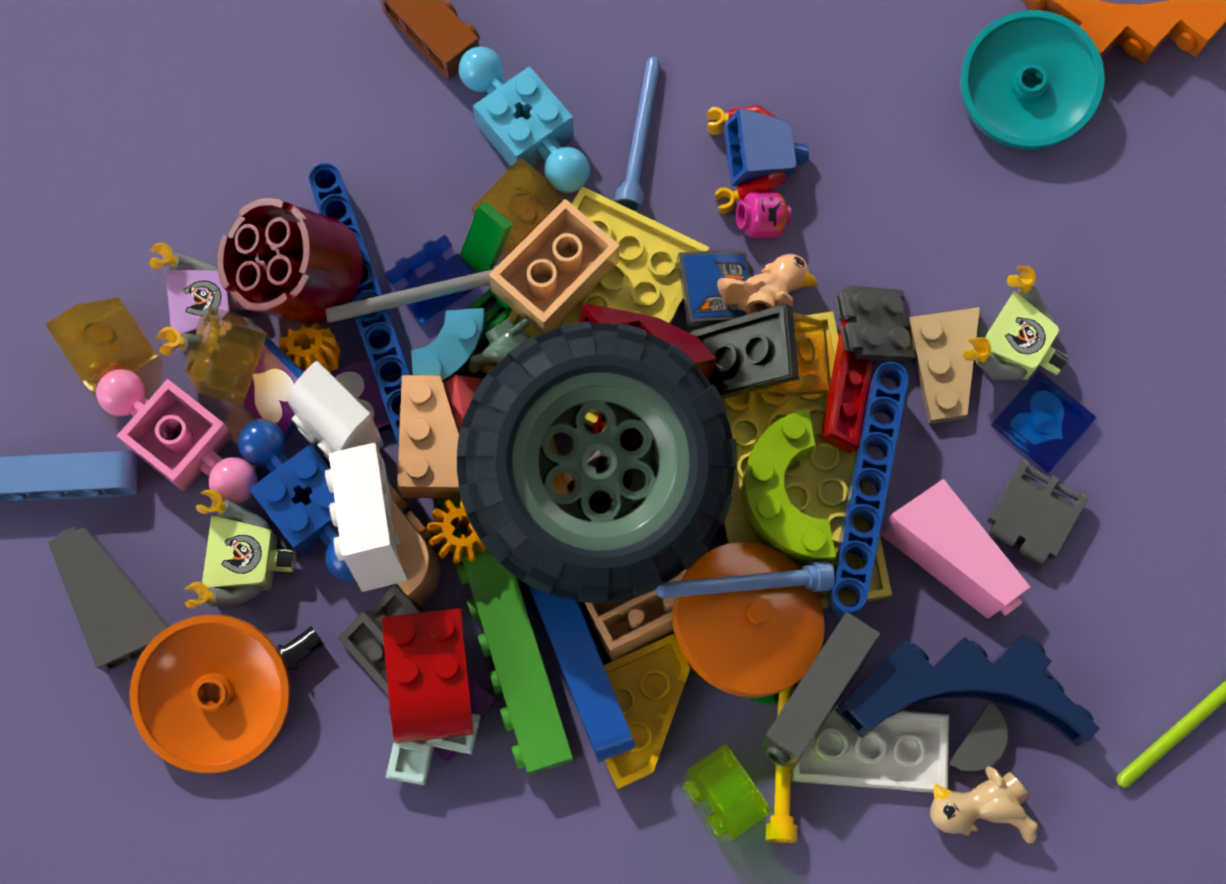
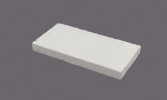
(898, 754)

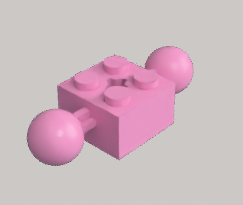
(169, 413)

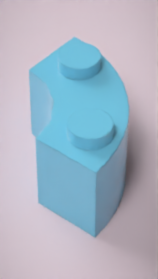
(453, 346)

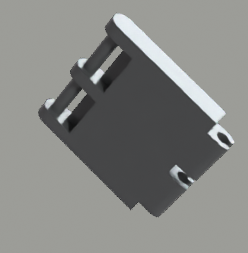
(875, 324)
(1035, 514)

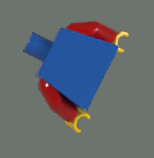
(757, 151)

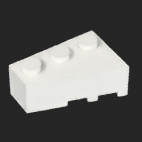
(364, 517)

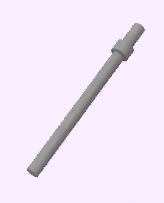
(408, 296)

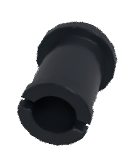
(300, 648)

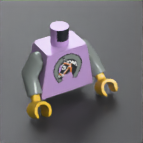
(191, 292)

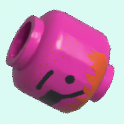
(763, 214)

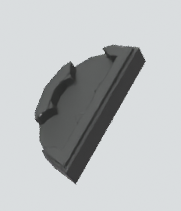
(982, 743)

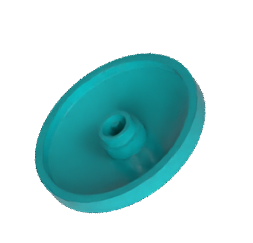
(1031, 80)

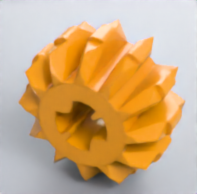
(310, 345)
(445, 529)

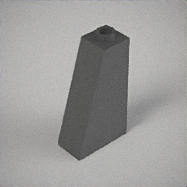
(107, 603)
(819, 691)

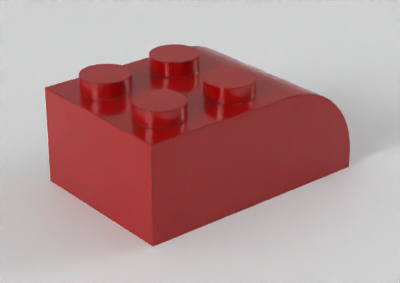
(427, 676)

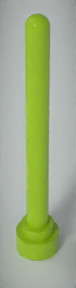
(1172, 737)

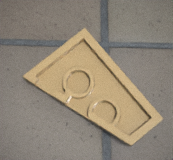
(940, 361)

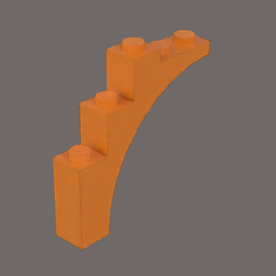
(1143, 26)

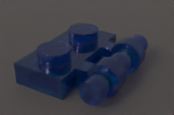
(443, 270)

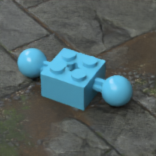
(524, 119)

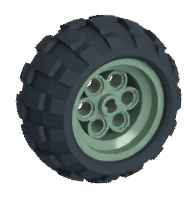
(510, 467)

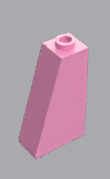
(955, 550)

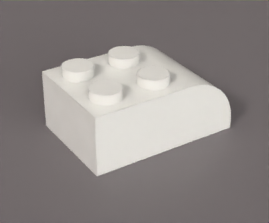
(330, 413)

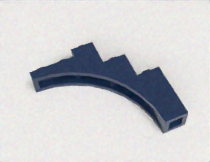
(965, 672)

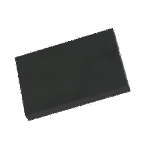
(752, 351)

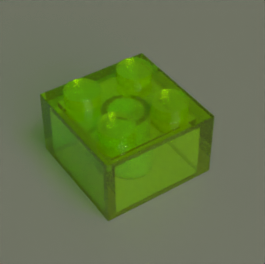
(724, 794)

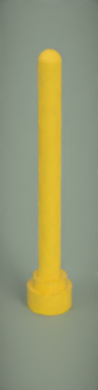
(781, 823)

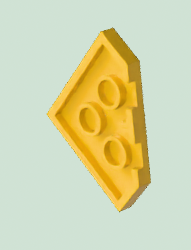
(648, 693)

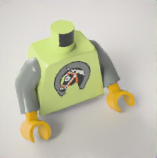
(1019, 335)
(238, 556)

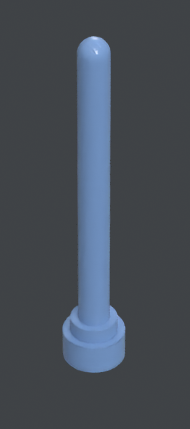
(630, 192)
(815, 576)

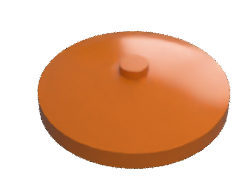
(751, 638)
(210, 693)

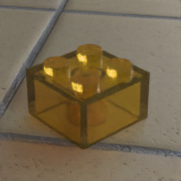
(225, 355)

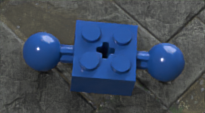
(280, 492)

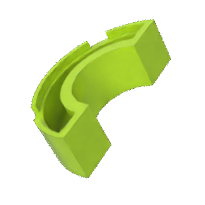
(766, 500)

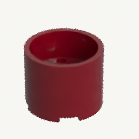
(289, 261)

